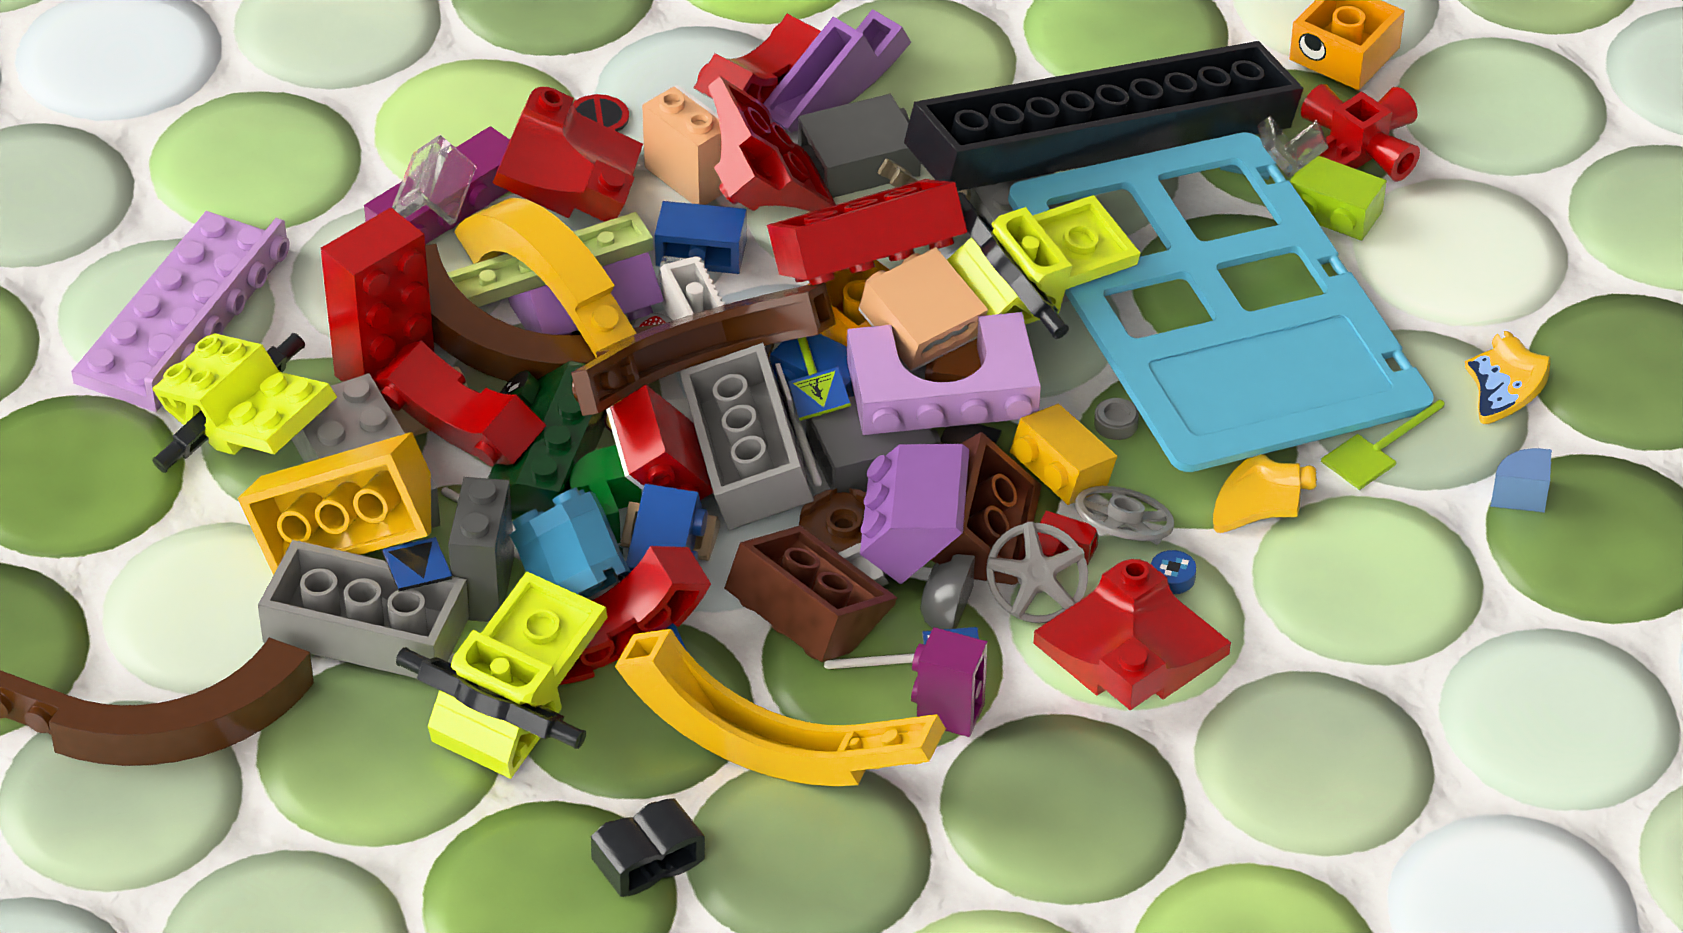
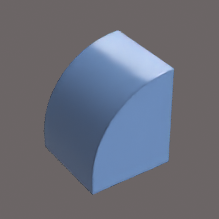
(1523, 480)

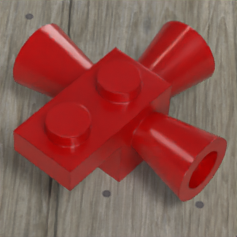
(1363, 127)

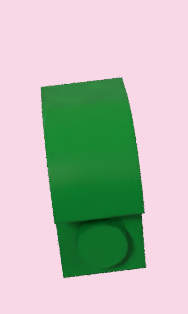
(604, 475)

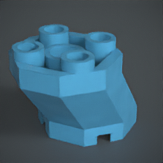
(570, 544)

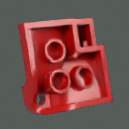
(567, 159)
(760, 159)
(1132, 637)

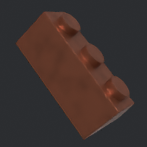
(996, 500)
(807, 592)

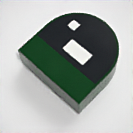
(524, 386)

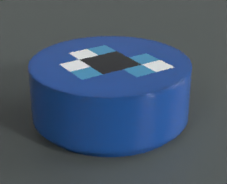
(1178, 569)

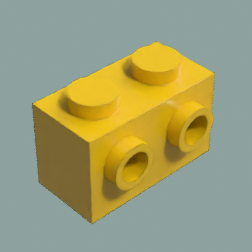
(1062, 452)

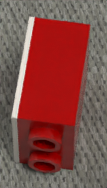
(658, 443)

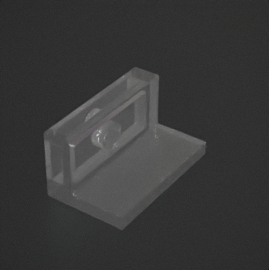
(1294, 153)
(435, 178)

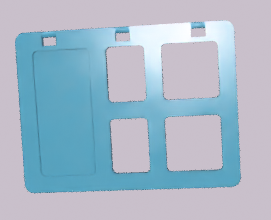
(1247, 376)

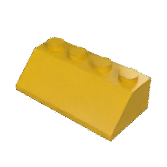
(344, 500)

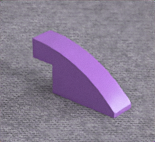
(837, 68)

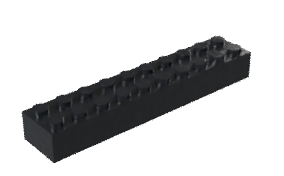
(1100, 115)

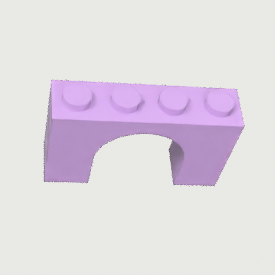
(897, 401)

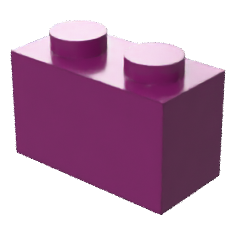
(950, 679)

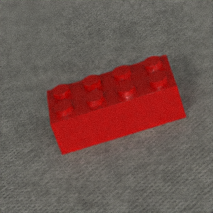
(866, 230)
(376, 294)

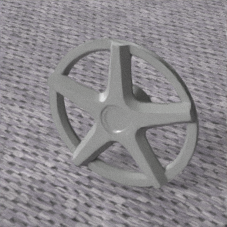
(1124, 512)
(1036, 571)

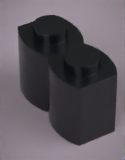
(647, 847)

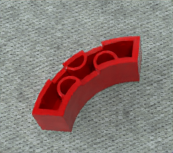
(766, 65)
(434, 393)
(650, 598)

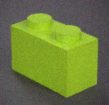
(1340, 196)

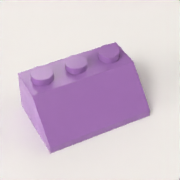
(634, 291)
(913, 506)

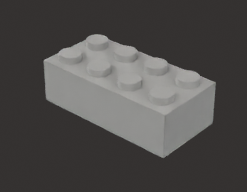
(352, 421)
(746, 436)
(353, 611)

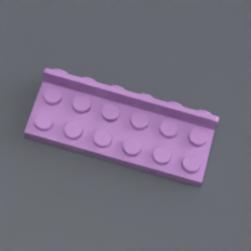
(180, 304)

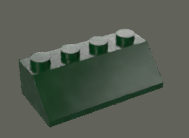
(548, 461)

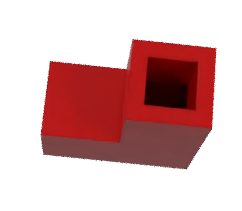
(1081, 532)

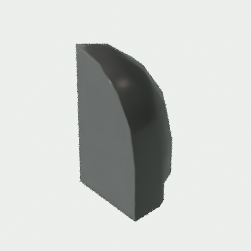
(948, 592)

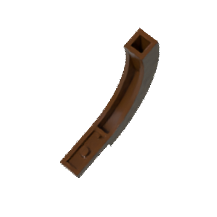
(699, 339)
(489, 342)
(168, 729)

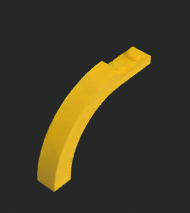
(556, 257)
(758, 738)

